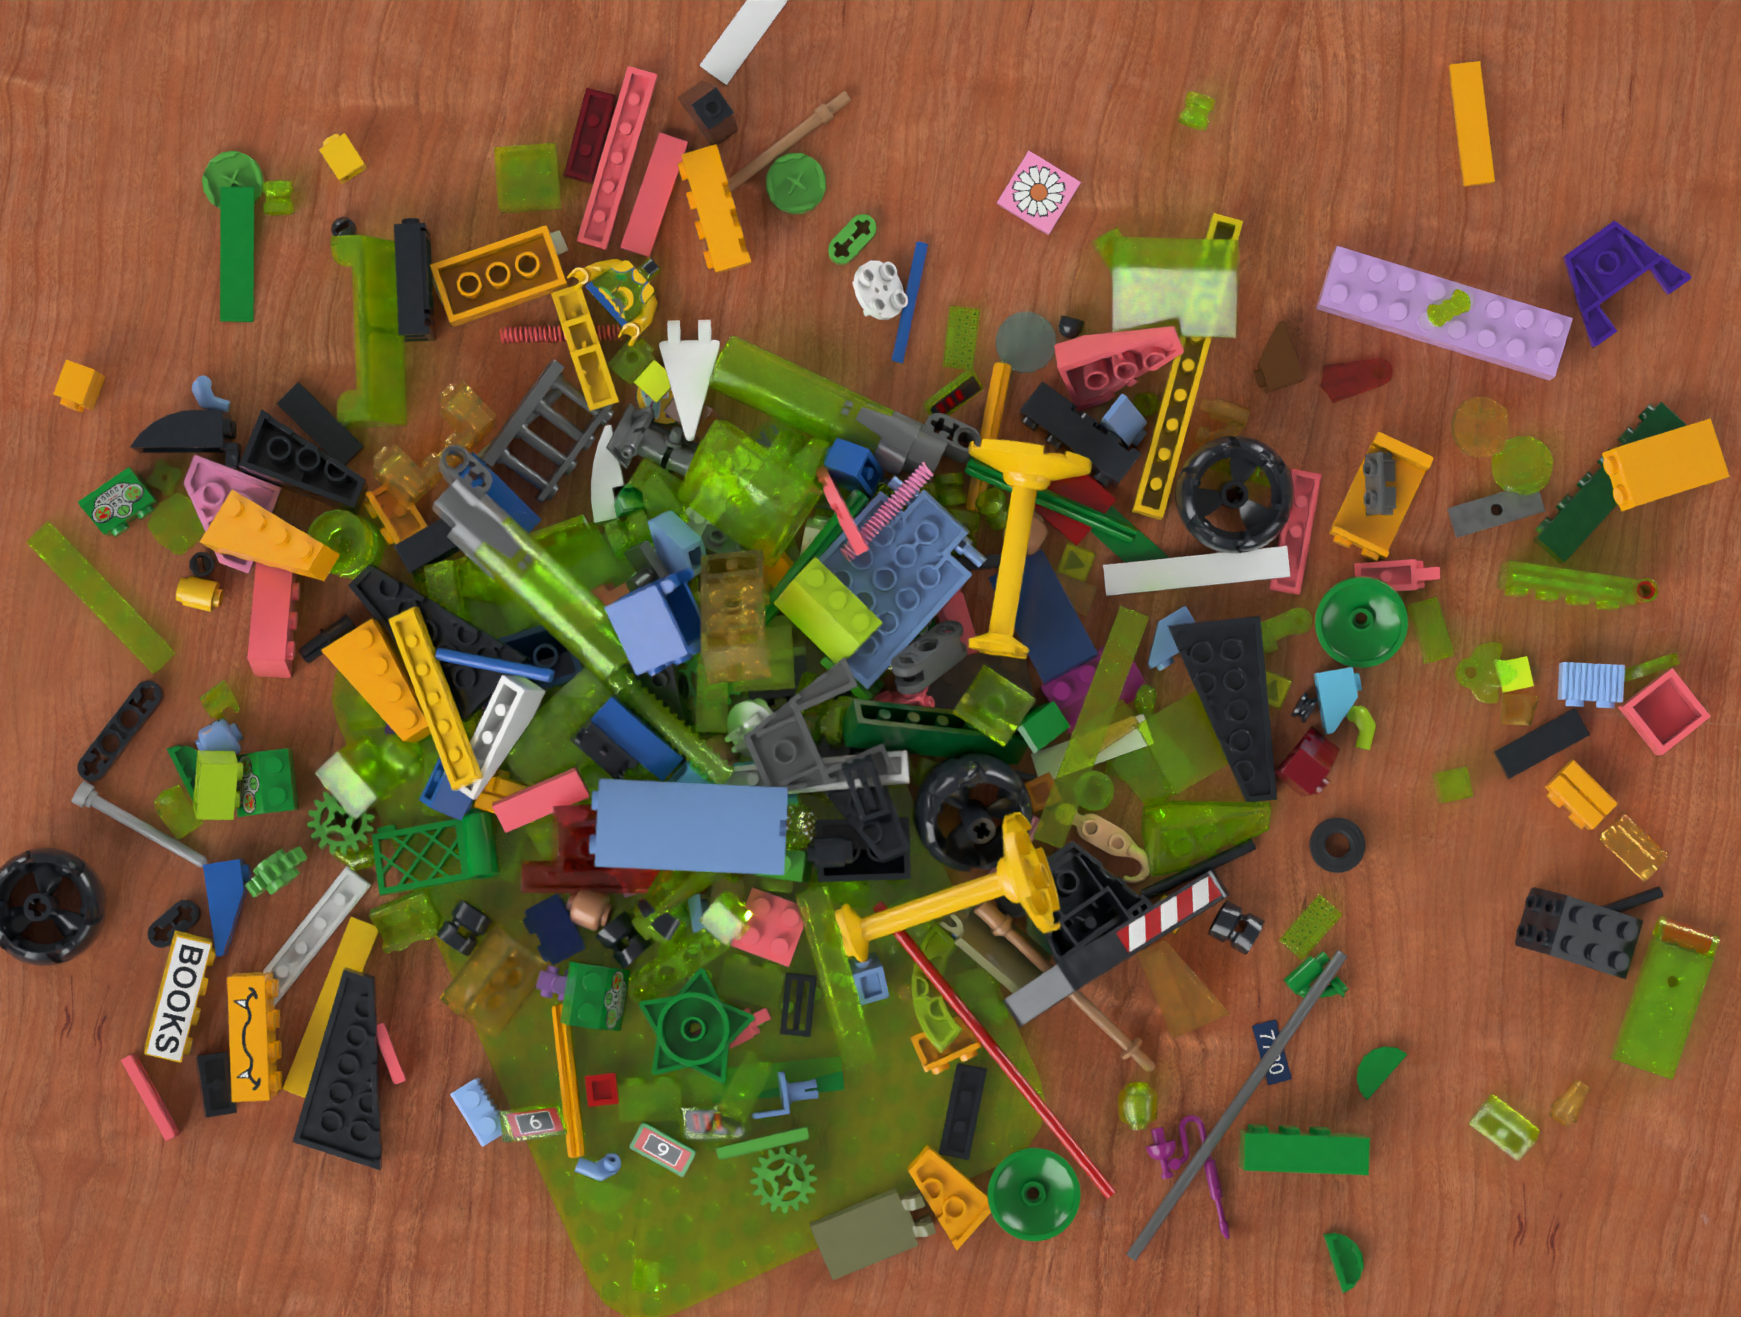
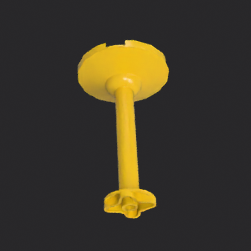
(1027, 472)
(1020, 876)

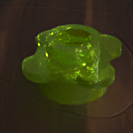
(173, 475)

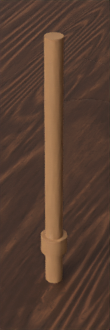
(822, 114)

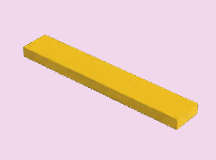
(435, 698)
(353, 954)

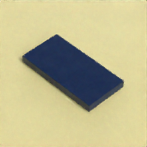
(1049, 622)

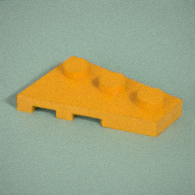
(951, 1195)

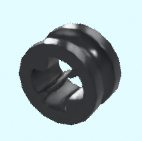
(1304, 707)

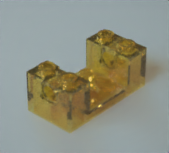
(471, 423)
(735, 638)

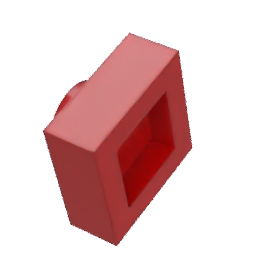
(602, 1089)

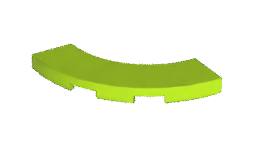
(927, 1000)

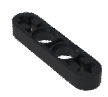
(123, 733)

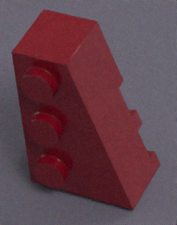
(1308, 764)

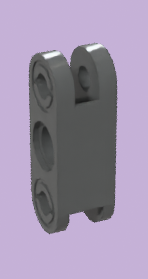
(929, 657)

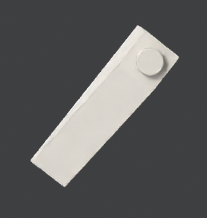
(502, 725)

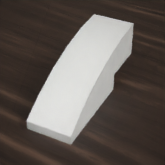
(606, 478)

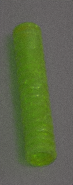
(670, 727)

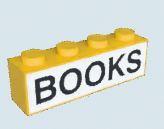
(178, 997)

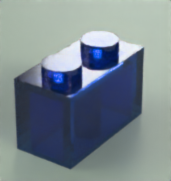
(554, 930)

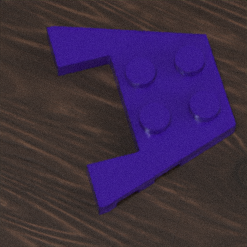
(1606, 266)

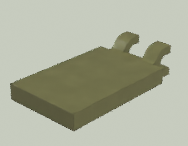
(993, 952)
(871, 1231)

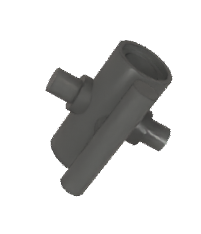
(667, 448)

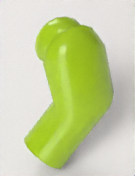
(1365, 724)

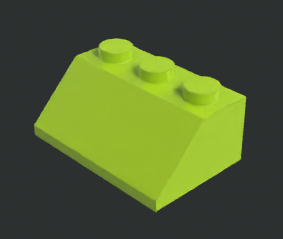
(827, 612)

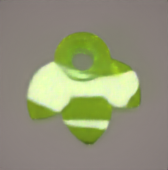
(1490, 672)

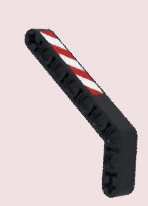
(1115, 947)

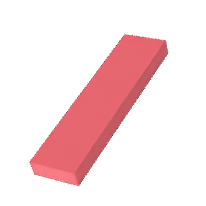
(654, 195)
(1298, 530)

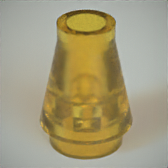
(1569, 1104)

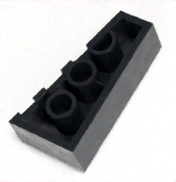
(1078, 434)
(300, 466)

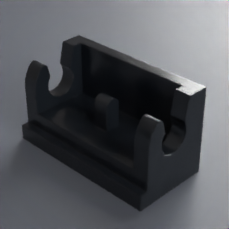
(603, 750)
(215, 1084)

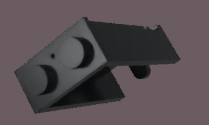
(414, 280)

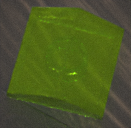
(994, 705)

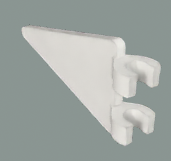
(689, 370)

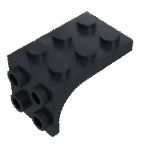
(1578, 932)

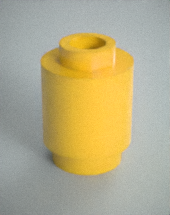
(199, 593)

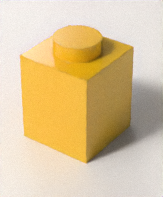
(342, 157)

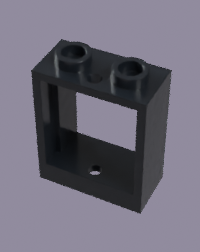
(426, 547)

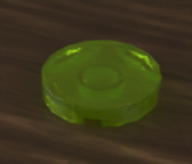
(1522, 465)

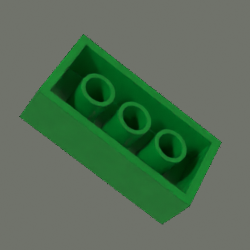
(1303, 1152)

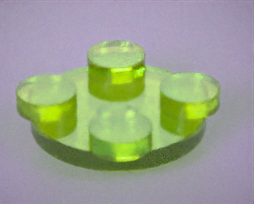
(176, 524)

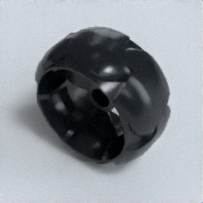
(1261, 523)
(976, 839)
(78, 929)

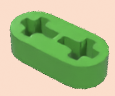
(846, 234)

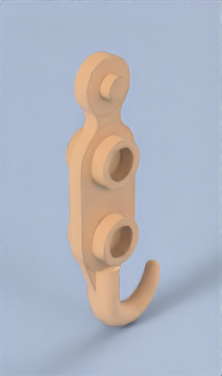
(1111, 840)

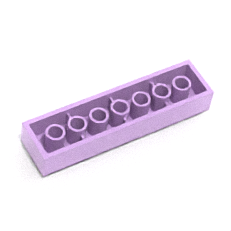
(1398, 299)

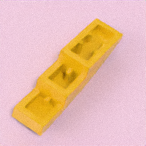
(584, 348)

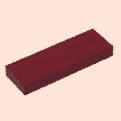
(589, 136)

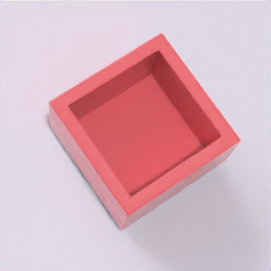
(1664, 712)
(773, 927)

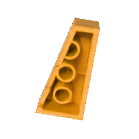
(715, 209)
(262, 537)
(379, 674)

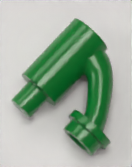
(1308, 971)

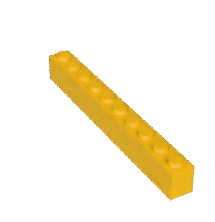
(1177, 405)

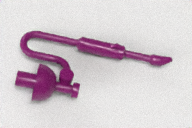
(1164, 1149)

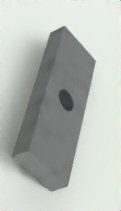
(1477, 514)

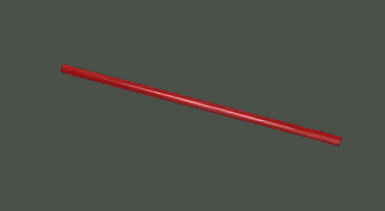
(1002, 1059)

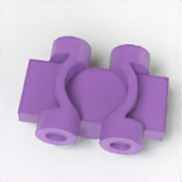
(552, 982)

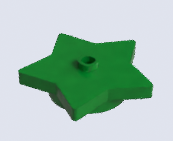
(671, 1022)

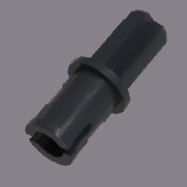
(313, 648)

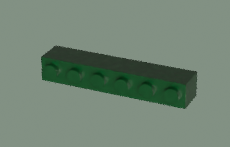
(1594, 499)
(922, 732)

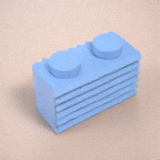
(1591, 683)
(478, 1111)

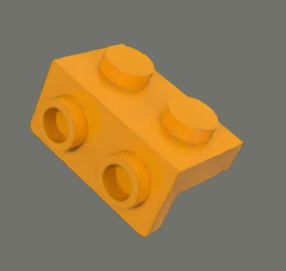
(396, 520)
(963, 1047)

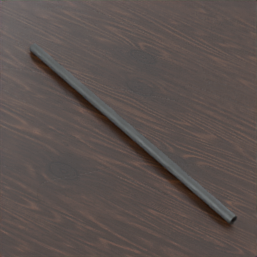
(1236, 1105)

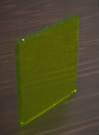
(1183, 743)

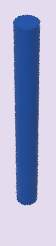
(908, 311)
(494, 665)

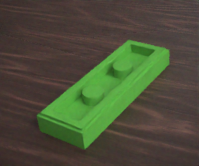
(762, 1142)

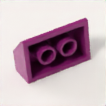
(1071, 689)

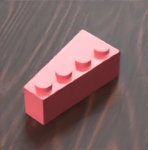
(273, 622)

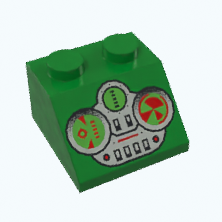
(119, 502)
(267, 783)
(594, 996)

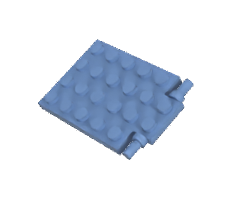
(902, 575)

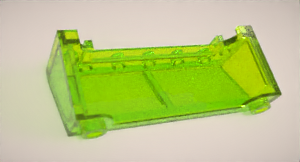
(378, 347)

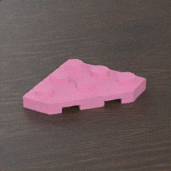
(210, 486)

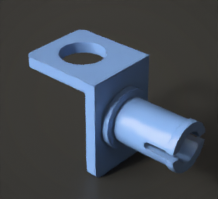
(788, 1093)

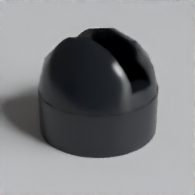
(339, 222)
(1070, 327)
(208, 564)

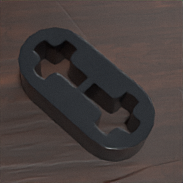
(169, 918)

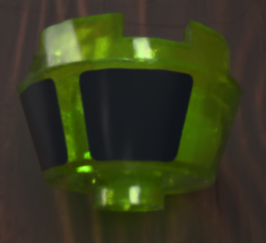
(664, 929)

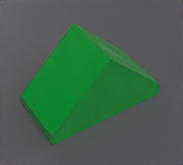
(1042, 725)

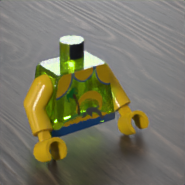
(622, 292)

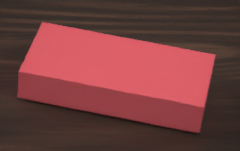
(389, 1054)

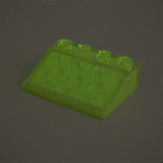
(1176, 285)
(747, 491)

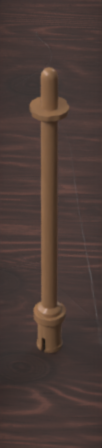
(1003, 926)

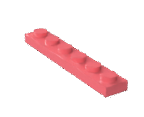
(617, 158)

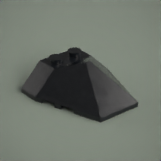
(1089, 901)

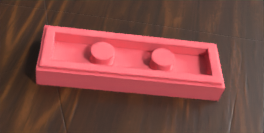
(540, 798)
(150, 1096)

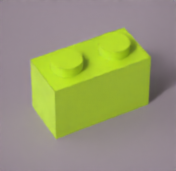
(216, 785)

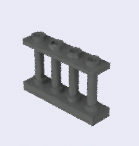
(517, 428)

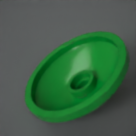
(1363, 642)
(1048, 1212)

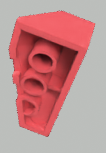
(1106, 362)

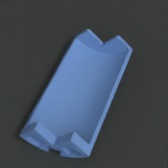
(690, 826)

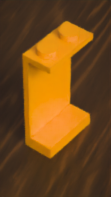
(1665, 464)
(1376, 532)

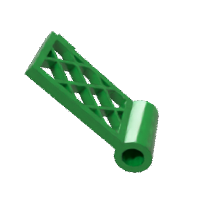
(473, 840)

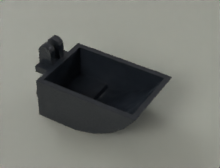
(192, 433)

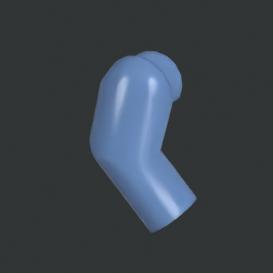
(202, 391)
(601, 1169)

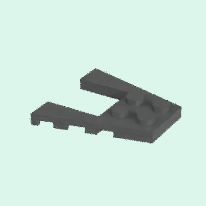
(786, 749)

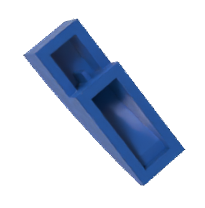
(637, 738)

